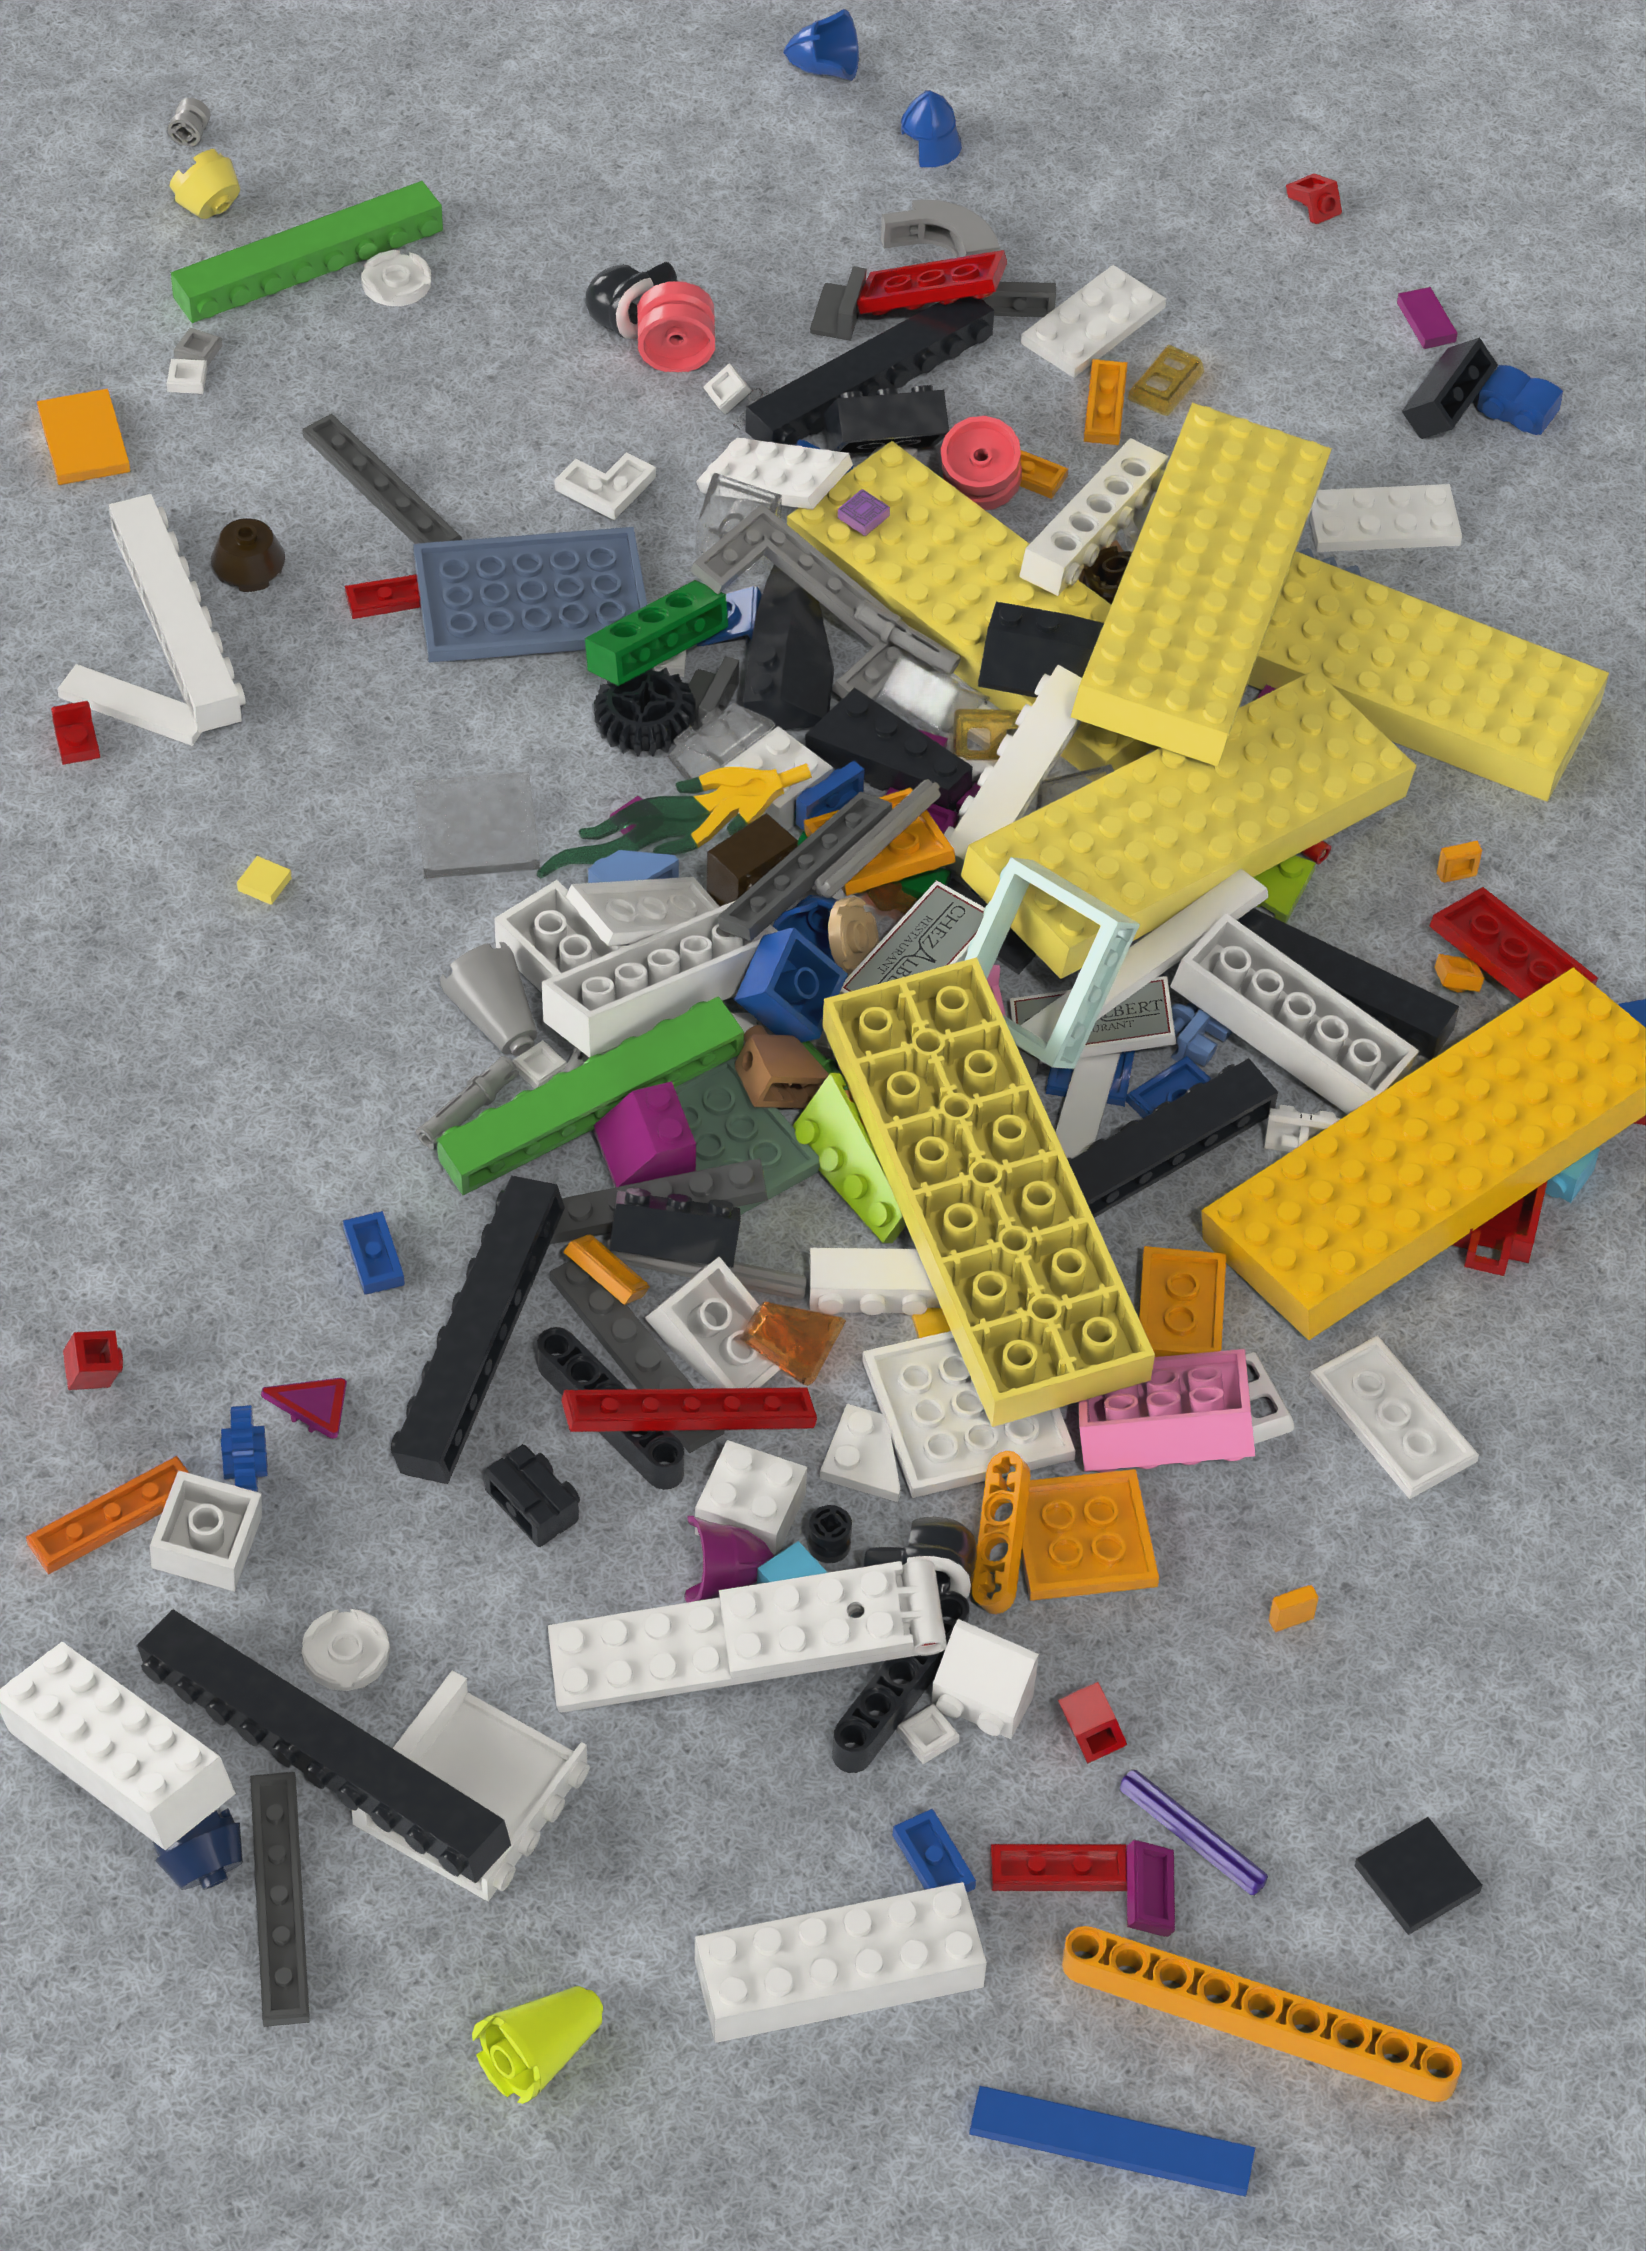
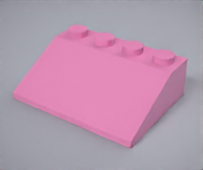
(1184, 1415)

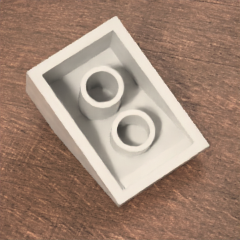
(705, 1328)

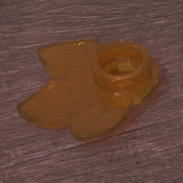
(891, 897)

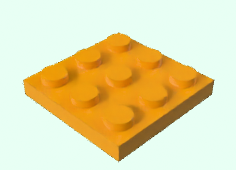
(914, 851)
(1086, 1536)

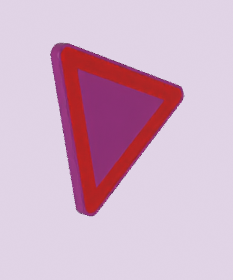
(312, 1402)

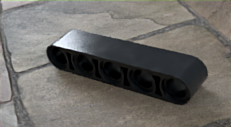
(580, 1364)
(890, 1697)

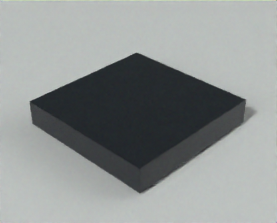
(1418, 1875)

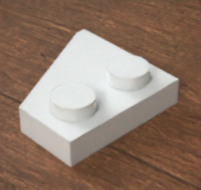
(862, 1455)

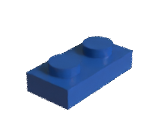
(830, 793)
(373, 1252)
(932, 1852)

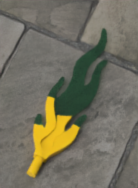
(699, 818)

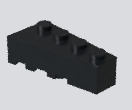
(887, 749)

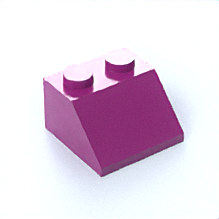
(646, 1137)

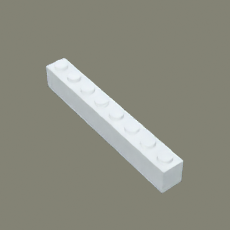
(176, 613)

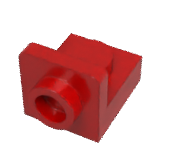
(1318, 194)
(75, 732)

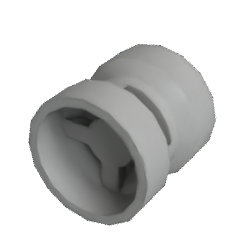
(188, 122)

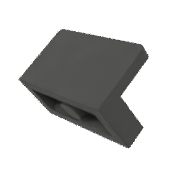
(1023, 299)
(838, 307)
(714, 689)

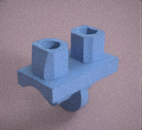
(1192, 1031)

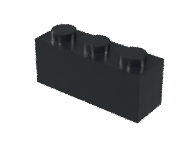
(1450, 388)
(674, 1227)

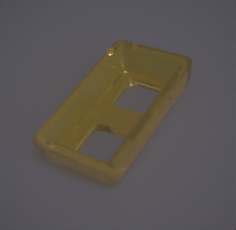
(1181, 381)
(993, 719)

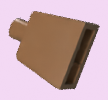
(778, 1070)

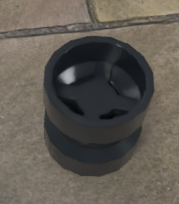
(829, 1534)

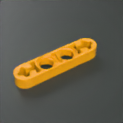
(996, 1532)

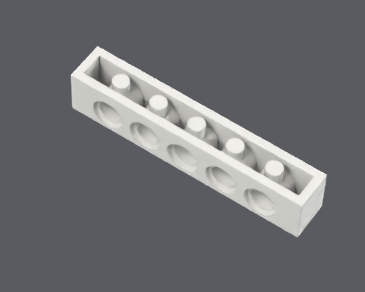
(1093, 517)

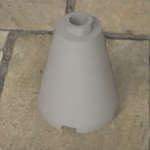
(492, 996)

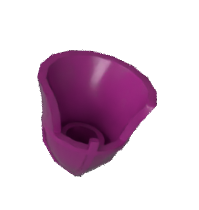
(728, 1558)

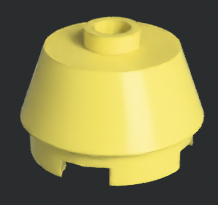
(206, 186)

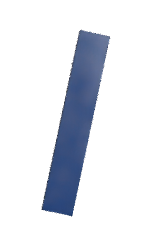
(1112, 2141)

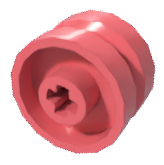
(676, 327)
(982, 460)

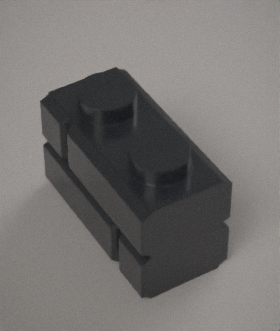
(532, 1494)

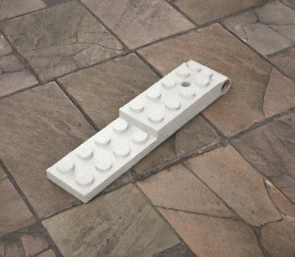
(749, 1635)

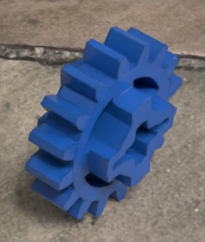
(244, 1449)

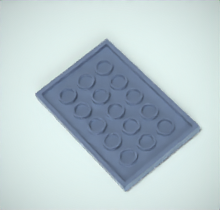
(525, 591)

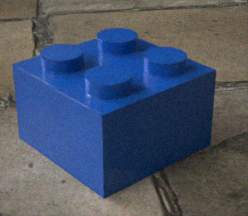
(789, 985)

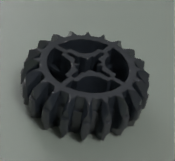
(645, 711)

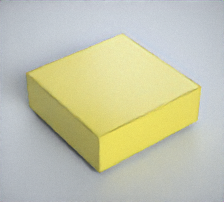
(264, 880)

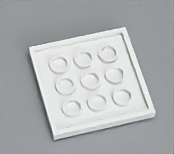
(941, 1422)

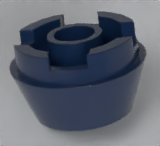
(204, 1853)

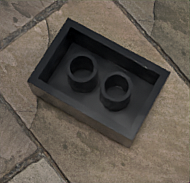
(868, 422)

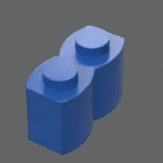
(1520, 399)

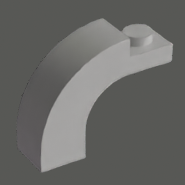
(941, 225)

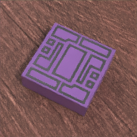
(863, 512)

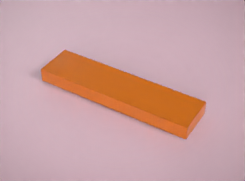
(104, 1517)

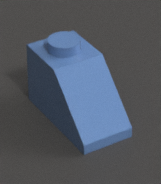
(633, 865)

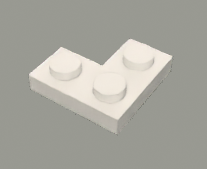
(609, 491)

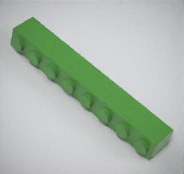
(306, 251)
(579, 1098)

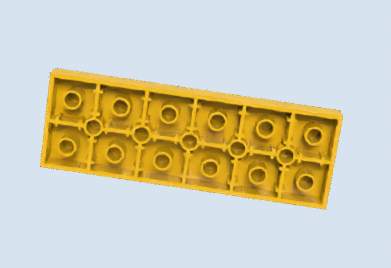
(1434, 1154)

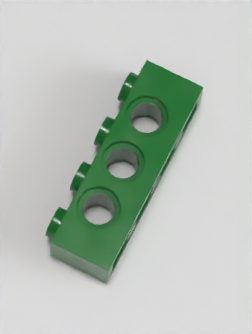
(656, 632)

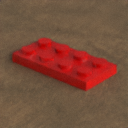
(932, 282)
(1504, 943)

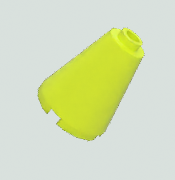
(536, 2040)

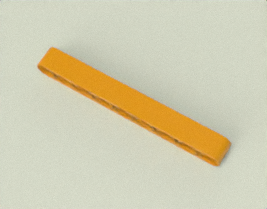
(1275, 2031)

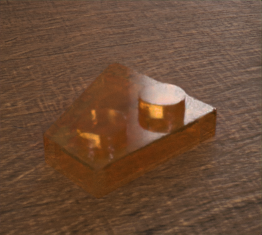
(793, 1338)

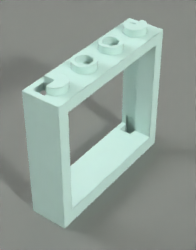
(1097, 971)

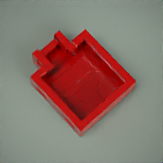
(1508, 1231)

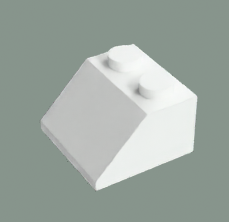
(985, 1680)

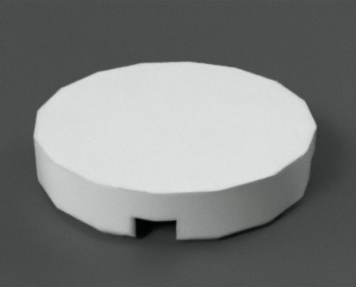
(404, 285)
(345, 1663)

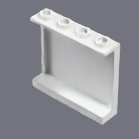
(493, 1763)

